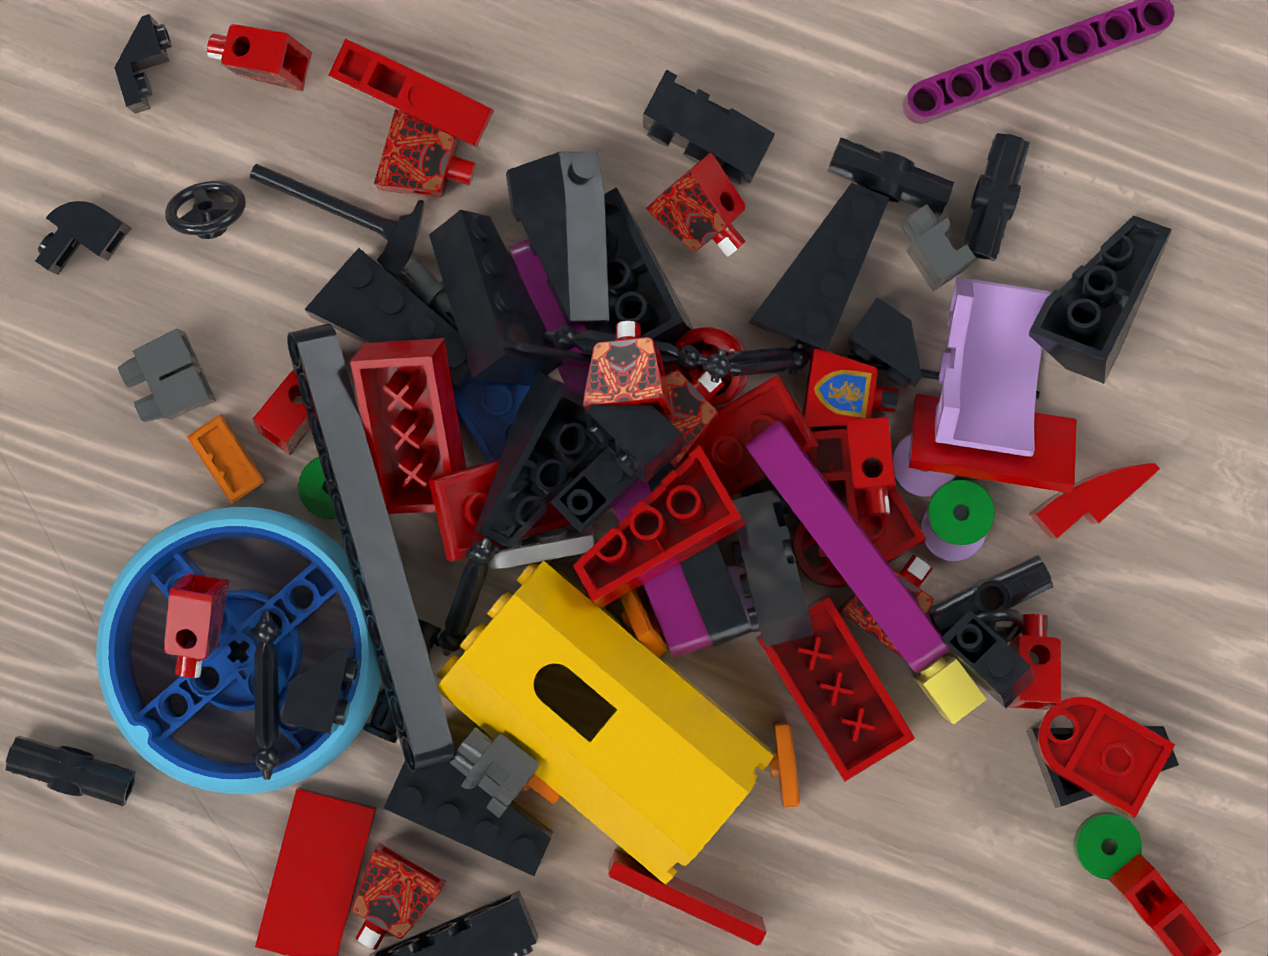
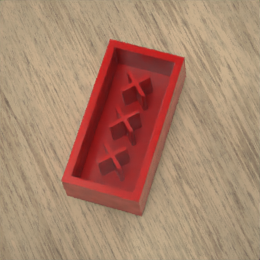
(408, 418)
(839, 692)

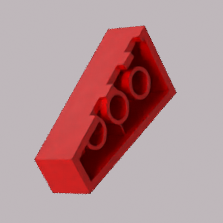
(663, 530)

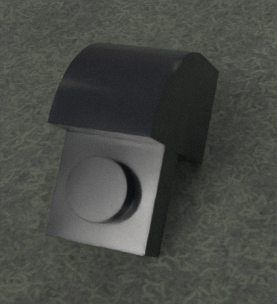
(80, 224)

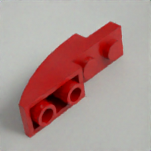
(411, 92)

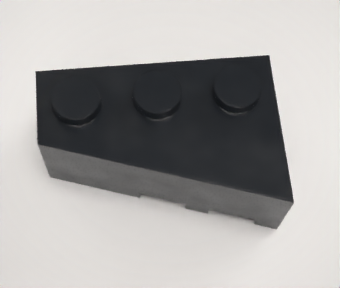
(706, 127)
(771, 570)

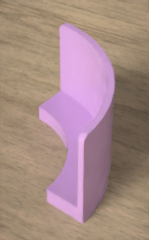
(990, 368)

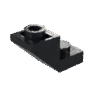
(144, 49)

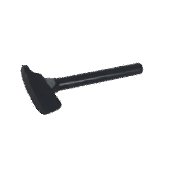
(399, 233)

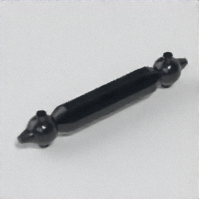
(567, 338)
(756, 361)
(466, 595)
(266, 695)

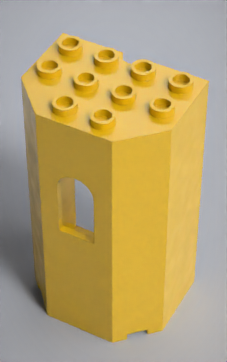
(658, 768)

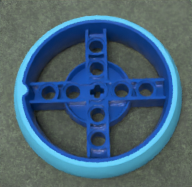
(165, 563)

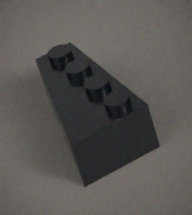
(819, 281)
(441, 804)
(490, 930)

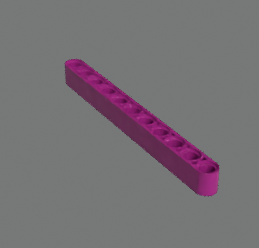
(670, 590)

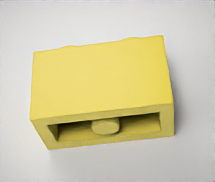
(949, 688)

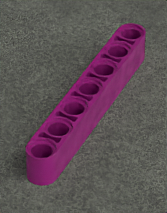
(1051, 45)
(847, 546)

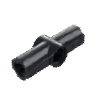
(890, 176)
(996, 195)
(1013, 585)
(70, 770)

